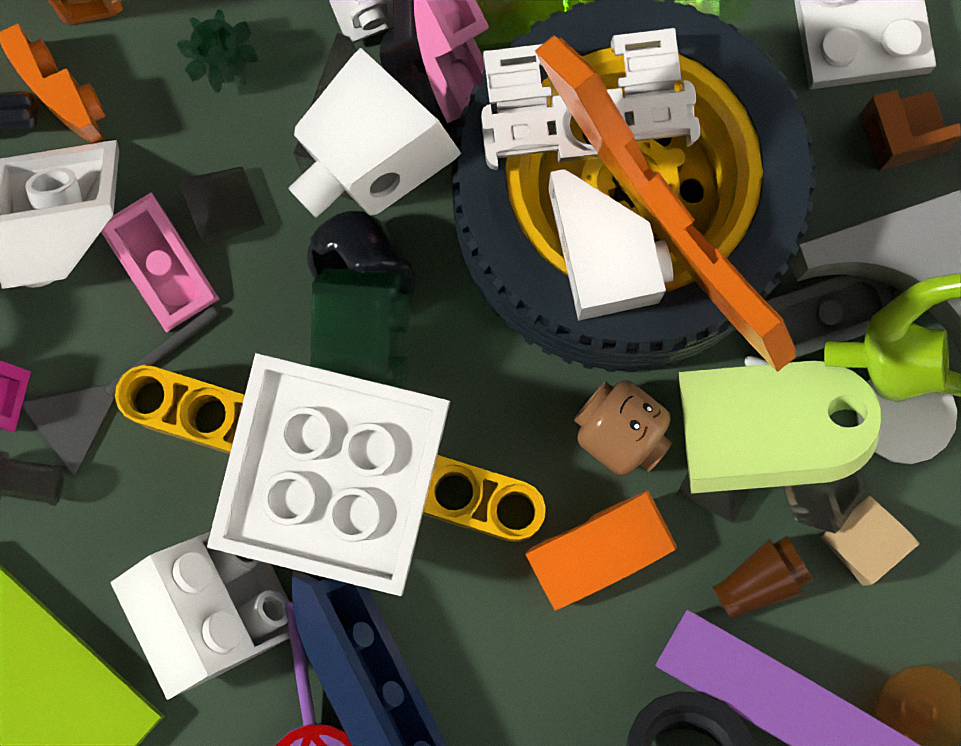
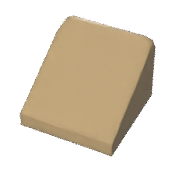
(870, 542)

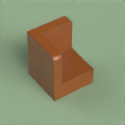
(906, 128)

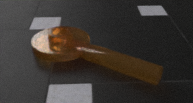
(922, 706)

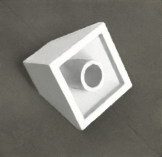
(53, 210)

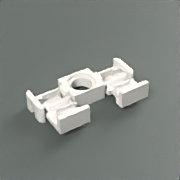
(530, 127)

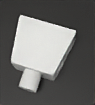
(368, 141)

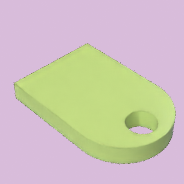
(773, 426)

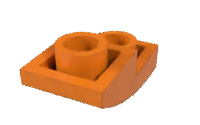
(59, 91)
(601, 550)

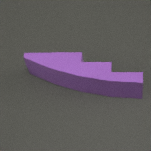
(767, 690)

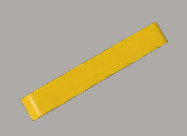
(186, 395)

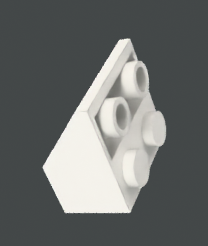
(201, 611)

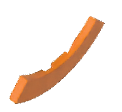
(615, 144)

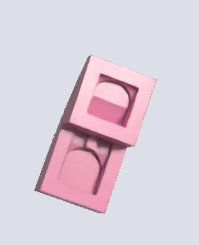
(449, 50)

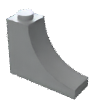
(895, 251)

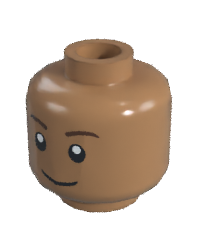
(624, 428)

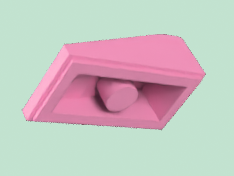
(159, 262)

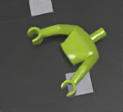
(899, 354)

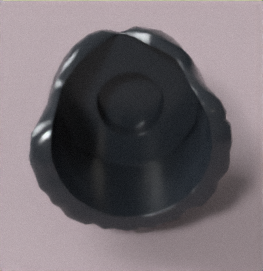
(361, 244)

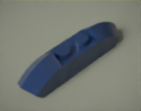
(360, 664)

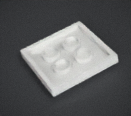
(328, 474)

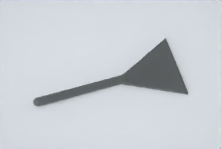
(74, 418)

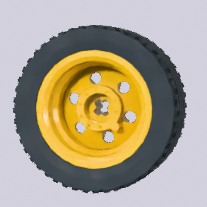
(746, 160)

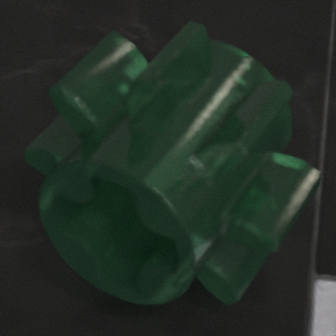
(219, 33)

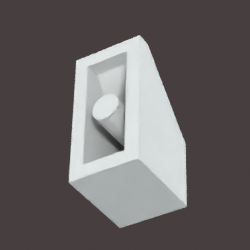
(606, 250)

